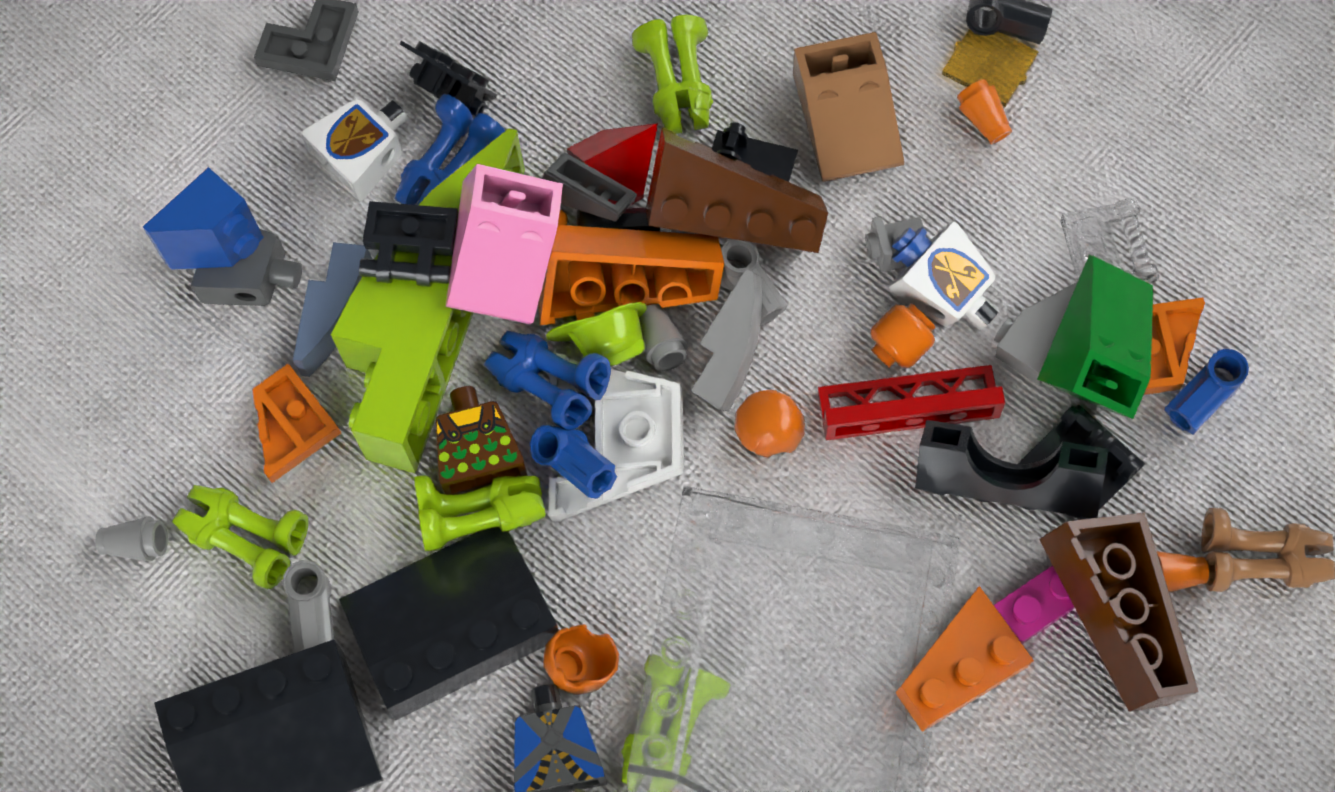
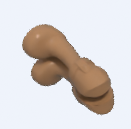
(1289, 544)

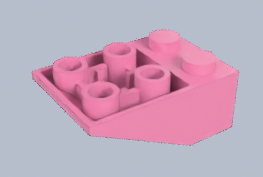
(503, 243)

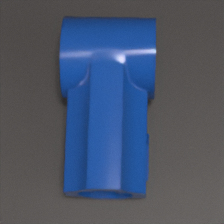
(1207, 392)
(573, 458)

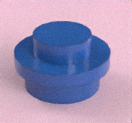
(910, 246)

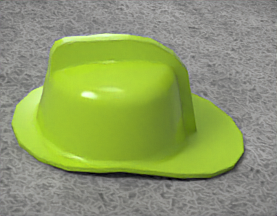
(611, 334)

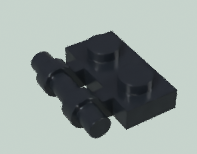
(409, 230)

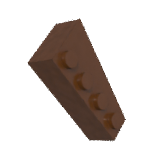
(728, 199)
(1124, 605)

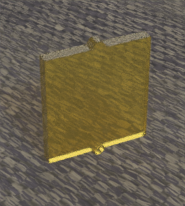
(992, 58)

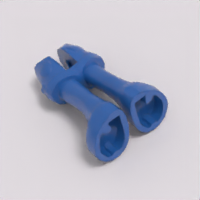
(424, 174)
(531, 357)

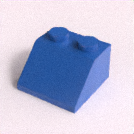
(204, 226)

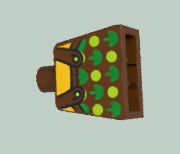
(474, 444)

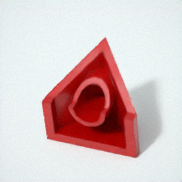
(620, 155)

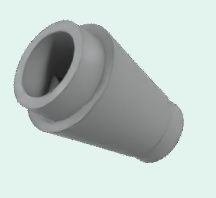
(662, 339)
(134, 539)

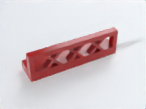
(910, 411)

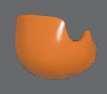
(769, 423)
(580, 659)

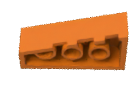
(613, 267)

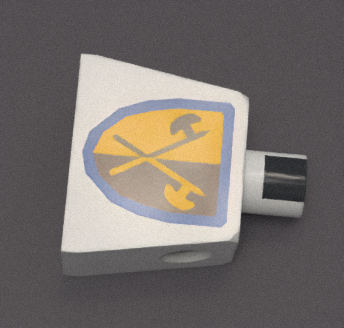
(357, 144)
(949, 280)

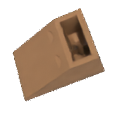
(848, 106)

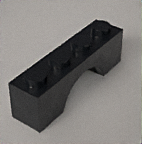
(1062, 483)

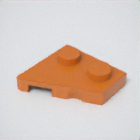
(1172, 342)
(290, 422)

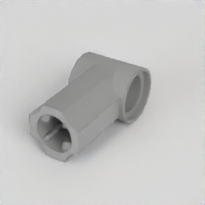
(748, 255)
(310, 612)

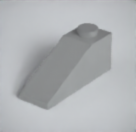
(1028, 339)

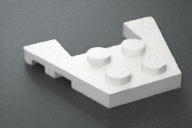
(636, 431)

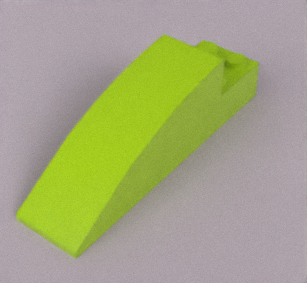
(409, 338)

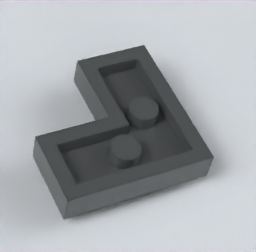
(310, 51)

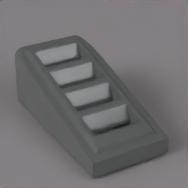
(588, 188)

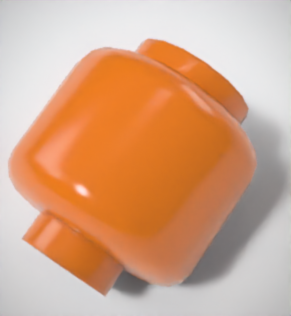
(902, 336)

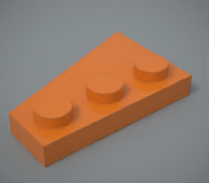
(963, 663)

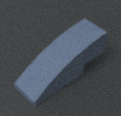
(324, 305)

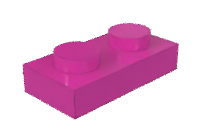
(1035, 605)

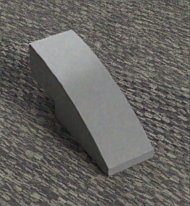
(733, 342)

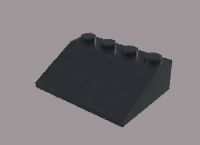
(448, 620)
(273, 729)

